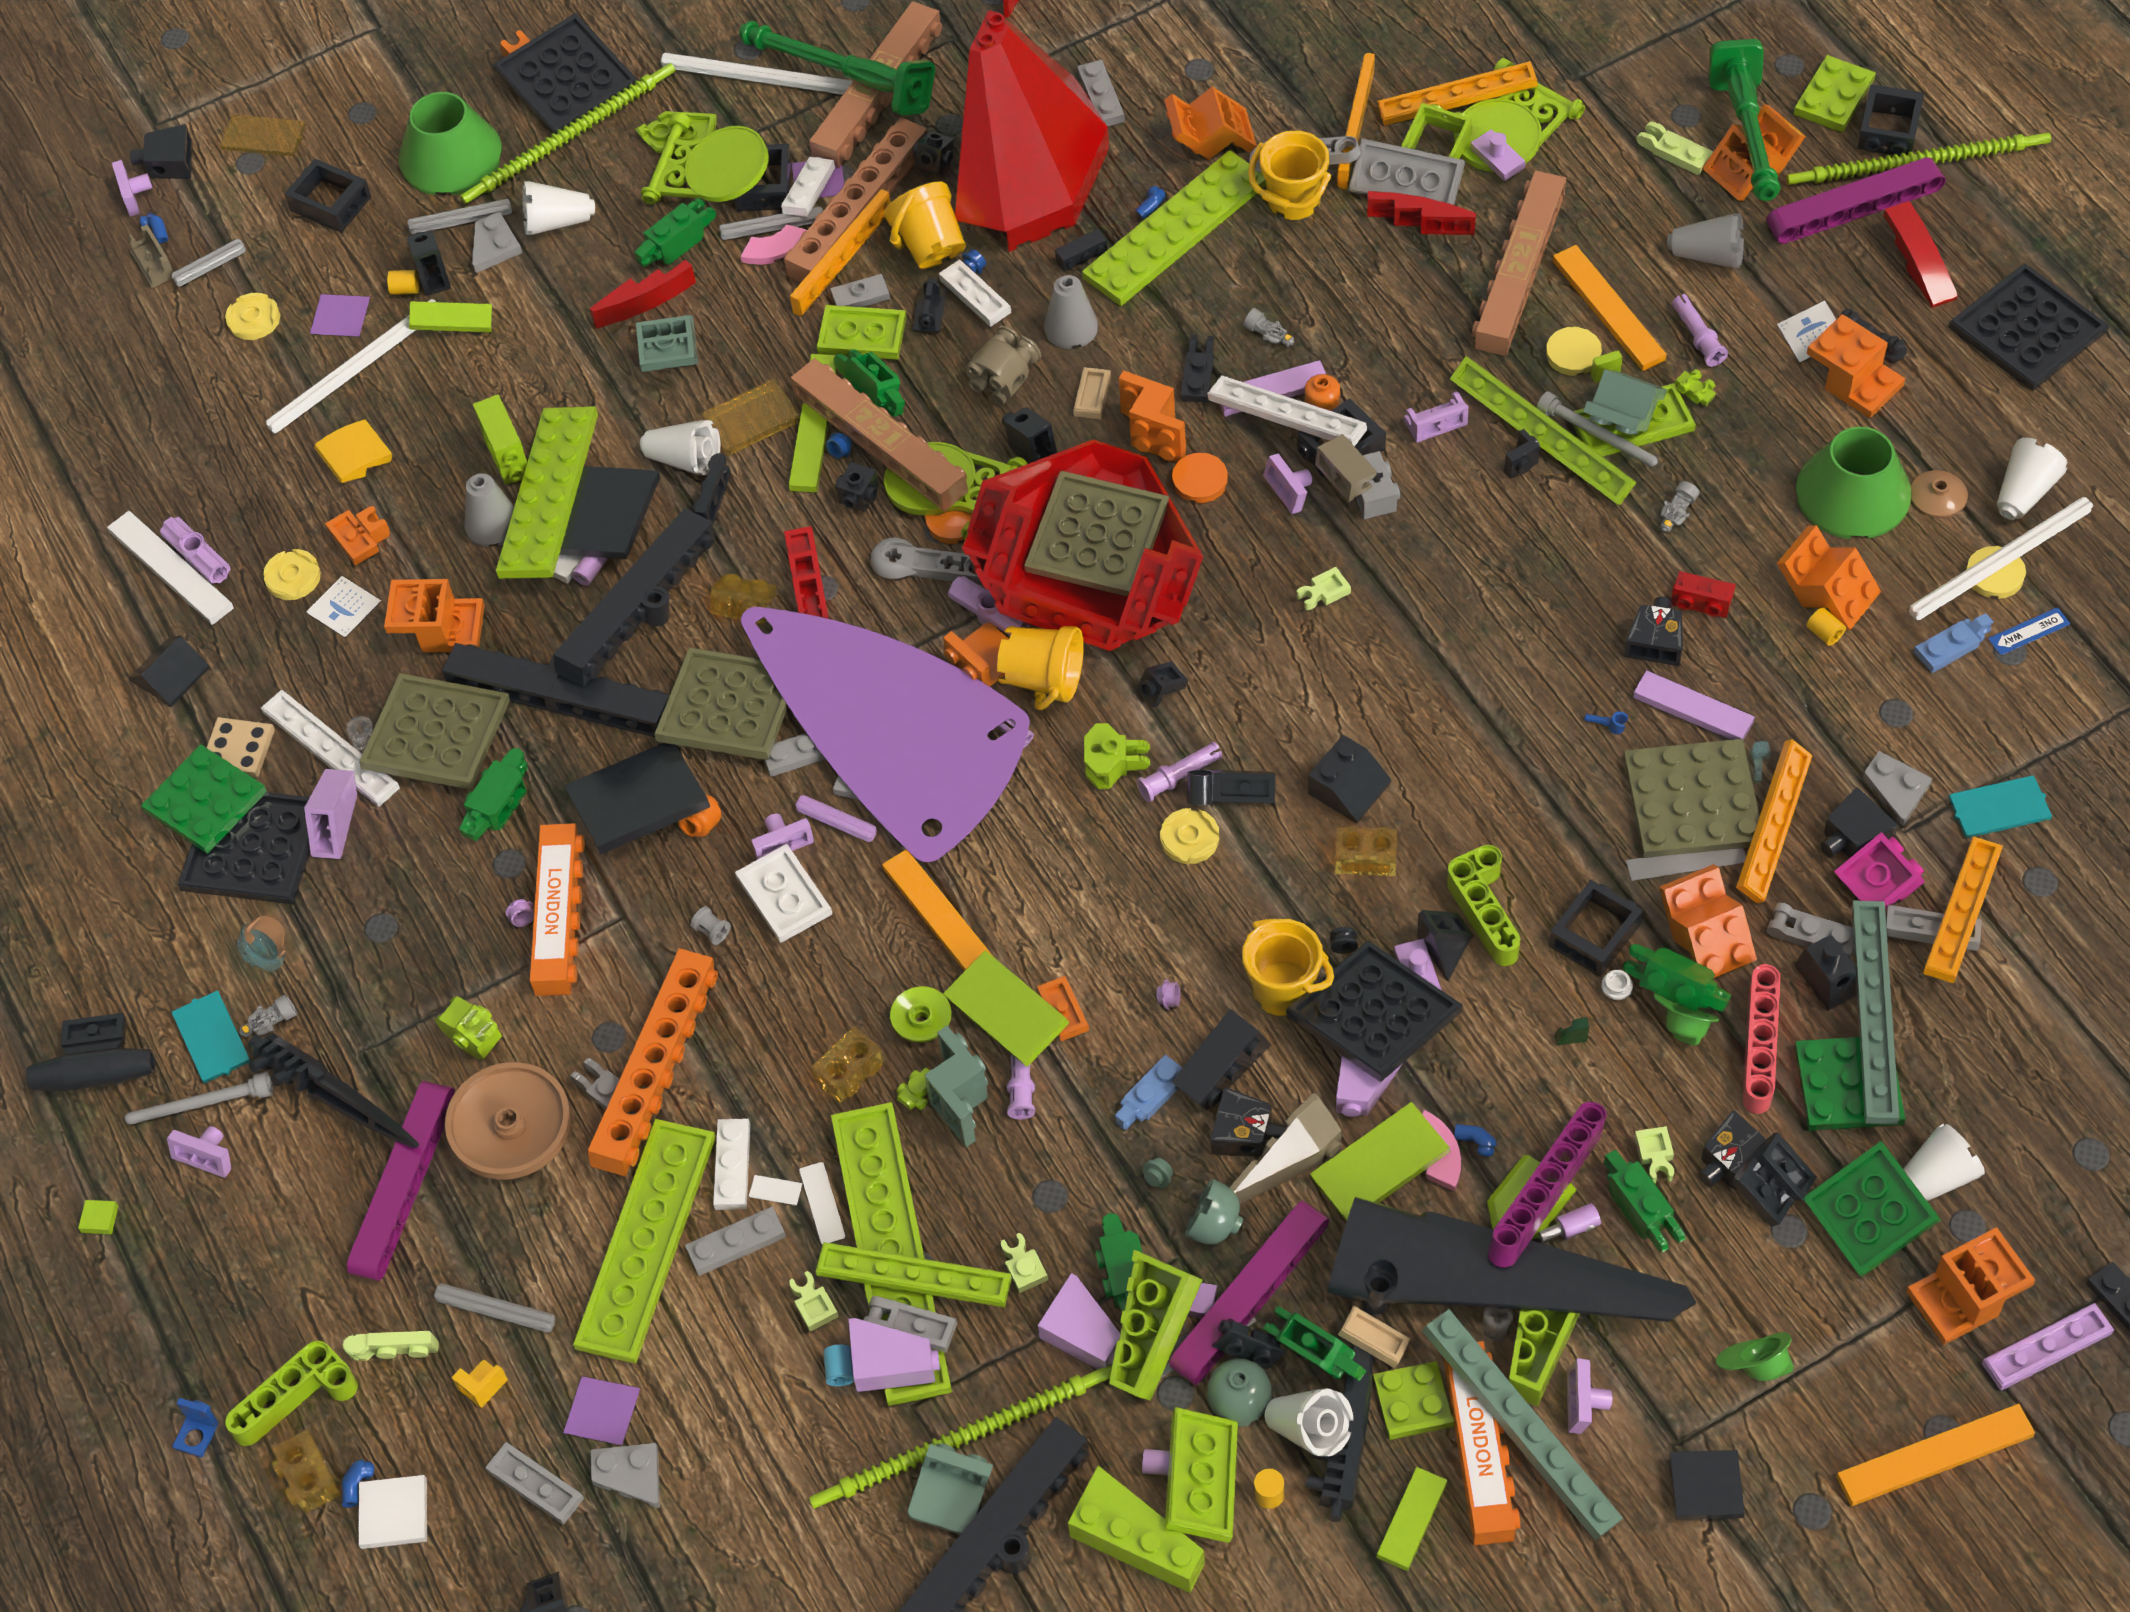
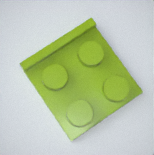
(1413, 1400)

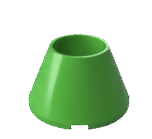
(447, 145)
(1850, 502)

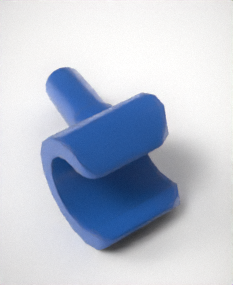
(1612, 724)

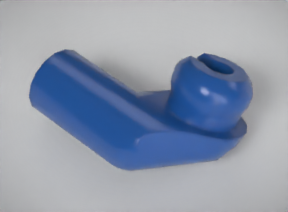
(1155, 198)
(157, 226)
(1478, 1135)
(351, 1479)

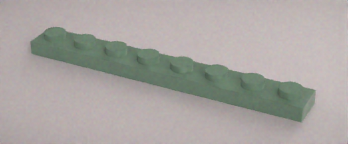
(1875, 1013)
(1522, 1424)

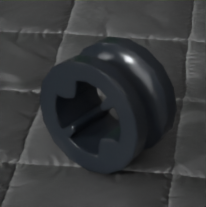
(1343, 940)

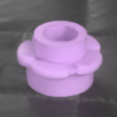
(520, 912)
(1169, 994)

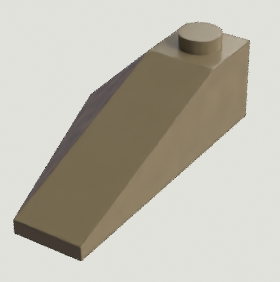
(1303, 1146)

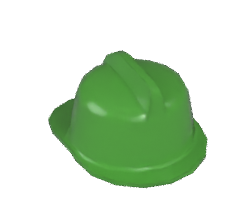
(1685, 1023)
(1759, 1358)

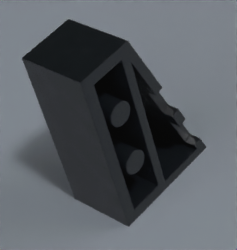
(1221, 1060)

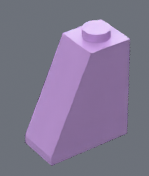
(330, 813)
(1358, 1090)
(1079, 1326)
(889, 1357)

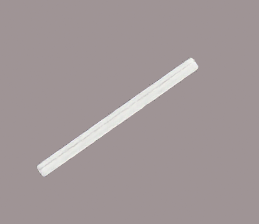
(756, 73)
(340, 375)
(2000, 558)

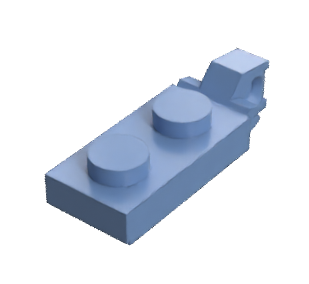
(1953, 642)
(1149, 1093)

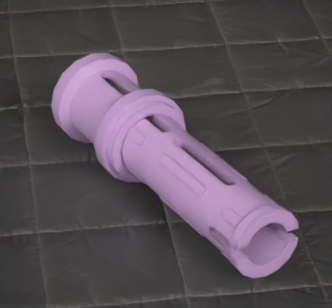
(1704, 338)
(1167, 777)
(1020, 1091)

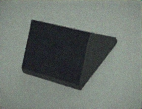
(170, 670)

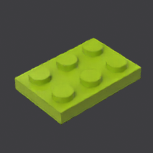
(1834, 93)
(863, 330)

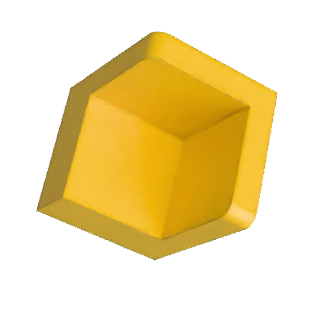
(480, 1383)

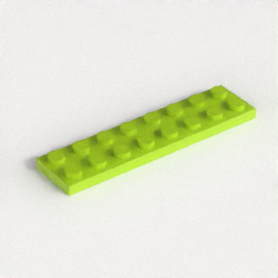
(1173, 229)
(547, 493)
(644, 1241)

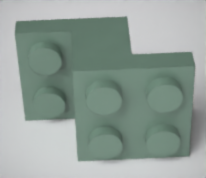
(667, 343)
(1624, 402)
(957, 1085)

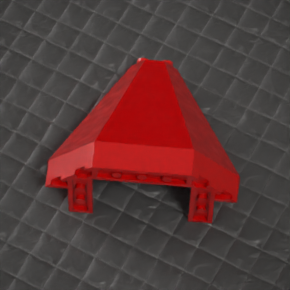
(1026, 138)
(1007, 524)

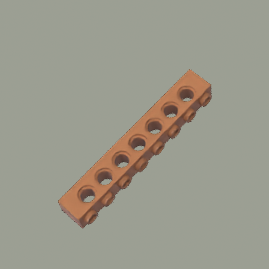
(881, 170)

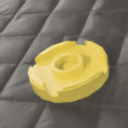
(252, 316)
(1572, 350)
(292, 574)
(2003, 582)
(1189, 836)

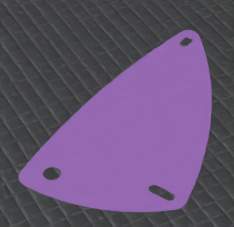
(894, 724)

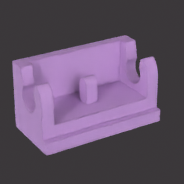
(1437, 419)

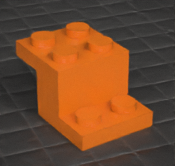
(1210, 123)
(1731, 159)
(1856, 366)
(1152, 417)
(1829, 577)
(433, 614)
(1708, 921)
(1970, 1286)

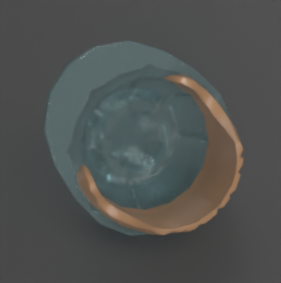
(262, 943)

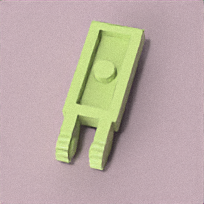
(1674, 148)
(389, 1344)

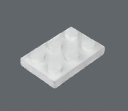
(783, 893)

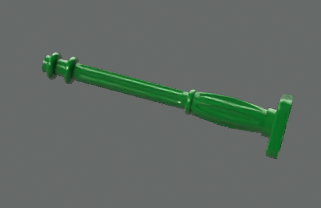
(1739, 69)
(909, 83)

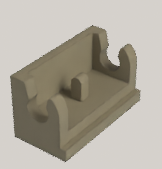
(150, 258)
(1345, 467)

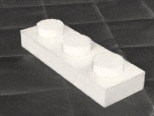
(808, 186)
(975, 293)
(731, 1164)

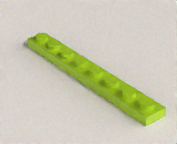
(1550, 434)

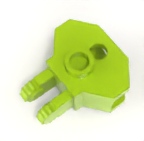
(1107, 755)
(469, 1027)

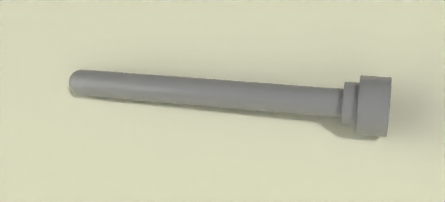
(1552, 406)
(258, 1086)

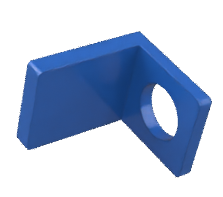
(200, 1418)

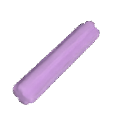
(836, 818)

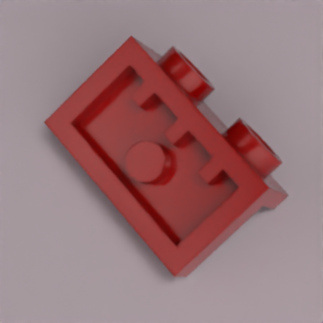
(1702, 594)

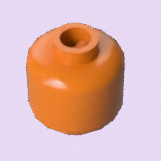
(1322, 391)
(703, 821)

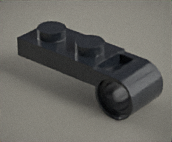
(1230, 786)

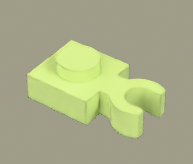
(1325, 587)
(1655, 1149)
(1023, 1266)
(813, 1305)

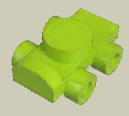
(1694, 389)
(913, 1093)

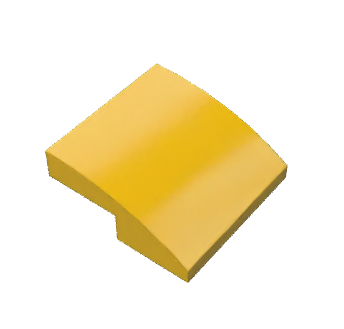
(353, 450)

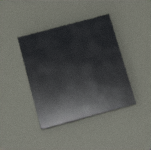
(564, 73)
(2028, 326)
(608, 511)
(636, 796)
(257, 857)
(1375, 1011)

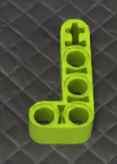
(1487, 909)
(287, 1396)

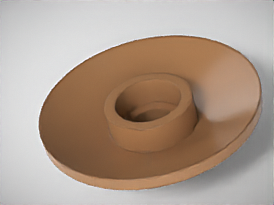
(1938, 502)

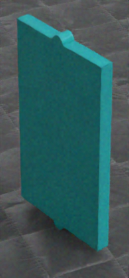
(2000, 806)
(211, 1037)

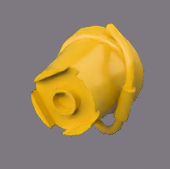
(1294, 173)
(925, 224)
(1042, 662)
(1283, 963)

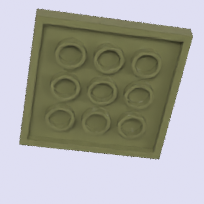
(1095, 533)
(723, 706)
(434, 731)
(1692, 797)

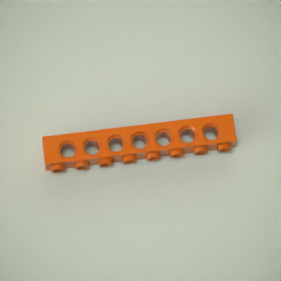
(617, 1155)

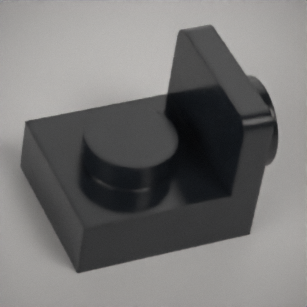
(1160, 681)

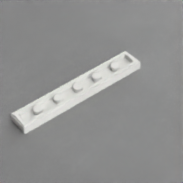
(1285, 410)
(170, 567)
(327, 746)

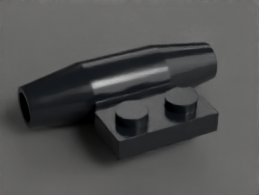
(91, 1057)

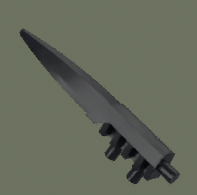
(296, 1066)
(1343, 1468)

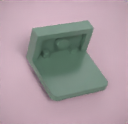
(949, 1488)

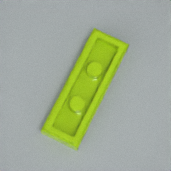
(450, 316)
(1412, 1519)

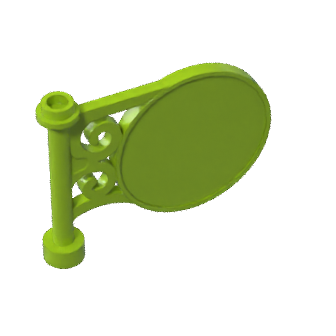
(1517, 120)
(716, 168)
(913, 502)

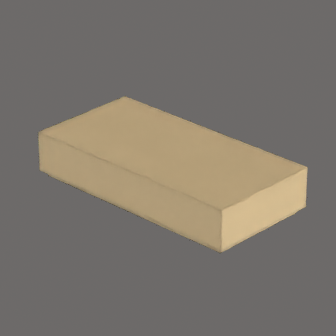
(1092, 393)
(1374, 1336)

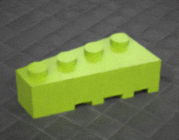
(1151, 1323)
(1537, 1350)
(1134, 1533)

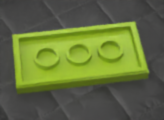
(1668, 420)
(1006, 1008)
(1381, 1160)
(1201, 1475)

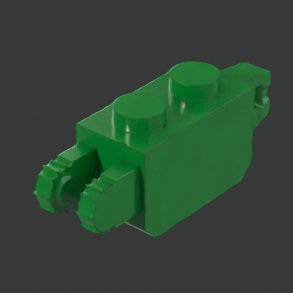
(675, 233)
(872, 377)
(495, 795)
(1676, 978)
(1641, 1201)
(1116, 1258)
(1315, 1345)

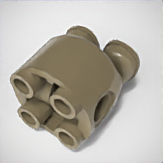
(1001, 367)

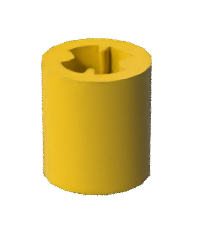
(403, 282)
(1826, 626)
(1269, 1488)

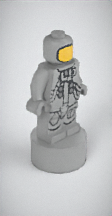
(1271, 331)
(1674, 512)
(262, 1020)

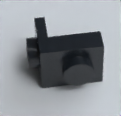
(1524, 456)

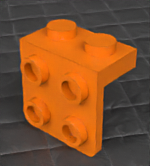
(977, 653)

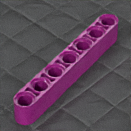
(1855, 200)
(400, 1183)
(1546, 1184)
(1250, 1289)

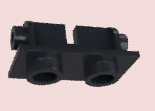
(929, 307)
(1257, 1348)

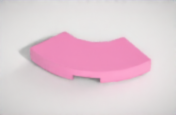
(767, 249)
(1446, 1170)

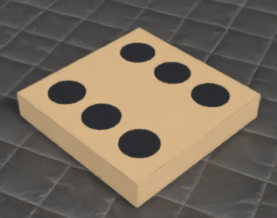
(242, 743)

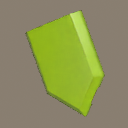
(657, 132)
(1511, 1187)

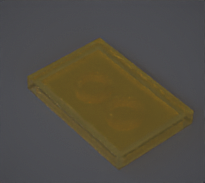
(752, 416)

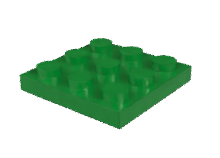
(204, 798)
(1833, 1084)
(1871, 1209)

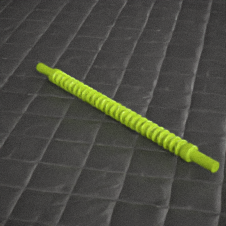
(2017, 143)
(489, 183)
(848, 1486)

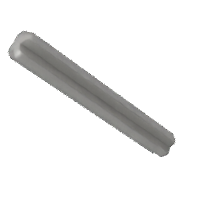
(458, 216)
(765, 224)
(494, 1307)

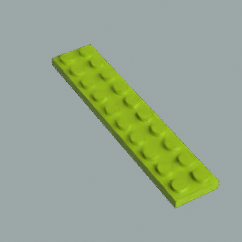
(884, 1213)

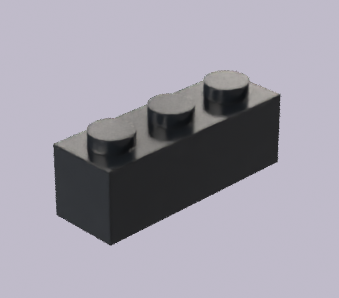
(1081, 250)

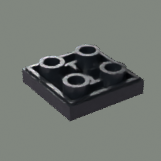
(1706, 1485)

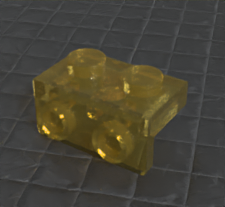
(735, 595)

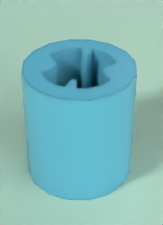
(838, 1365)

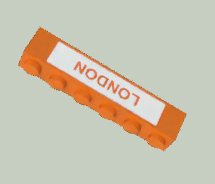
(555, 910)
(1482, 1464)

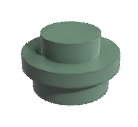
(1157, 1172)

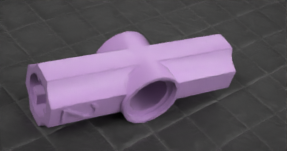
(195, 550)
(977, 600)

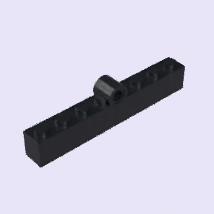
(635, 598)
(541, 688)
(1003, 1523)

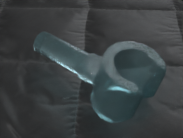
(1759, 751)

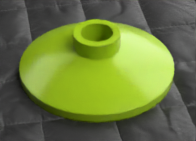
(918, 1003)

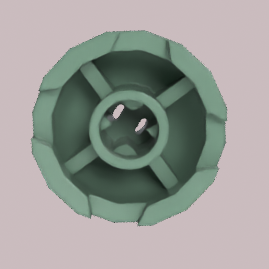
(1215, 1214)
(1239, 1391)

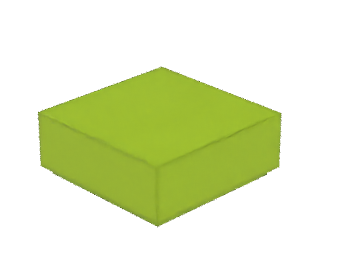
(1609, 361)
(98, 1217)

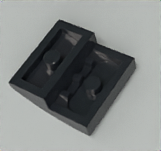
(1774, 1179)

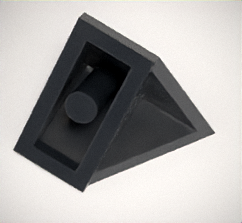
(1444, 937)
(545, 1595)

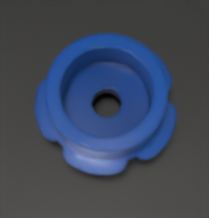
(974, 261)
(838, 445)

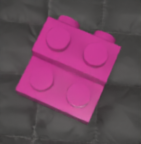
(1881, 872)

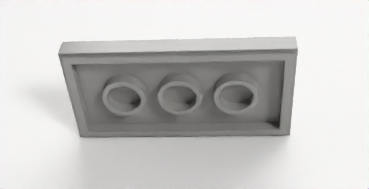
(1405, 171)

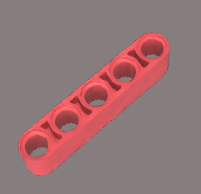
(1761, 1051)

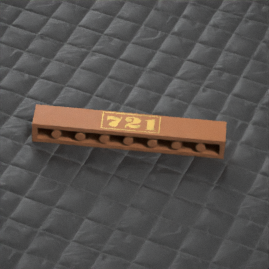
(862, 104)
(1519, 263)
(880, 434)

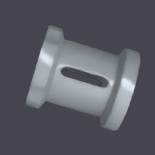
(710, 925)

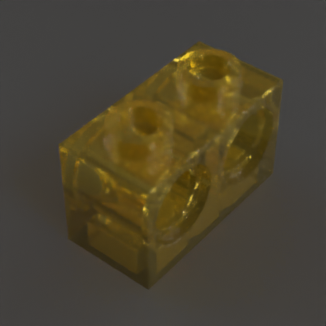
(1365, 858)
(841, 1060)
(310, 1469)

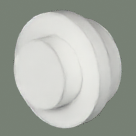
(1617, 985)

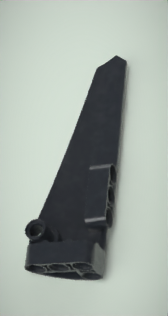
(1445, 1261)

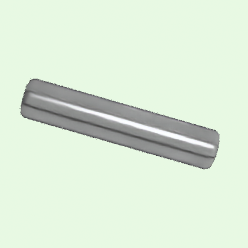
(208, 262)

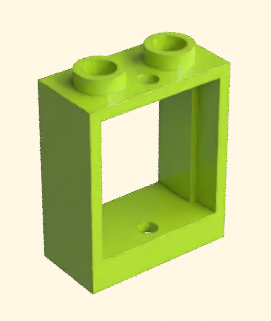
(1441, 118)
(501, 439)

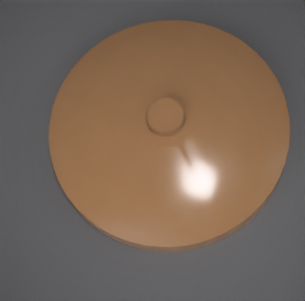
(508, 1120)

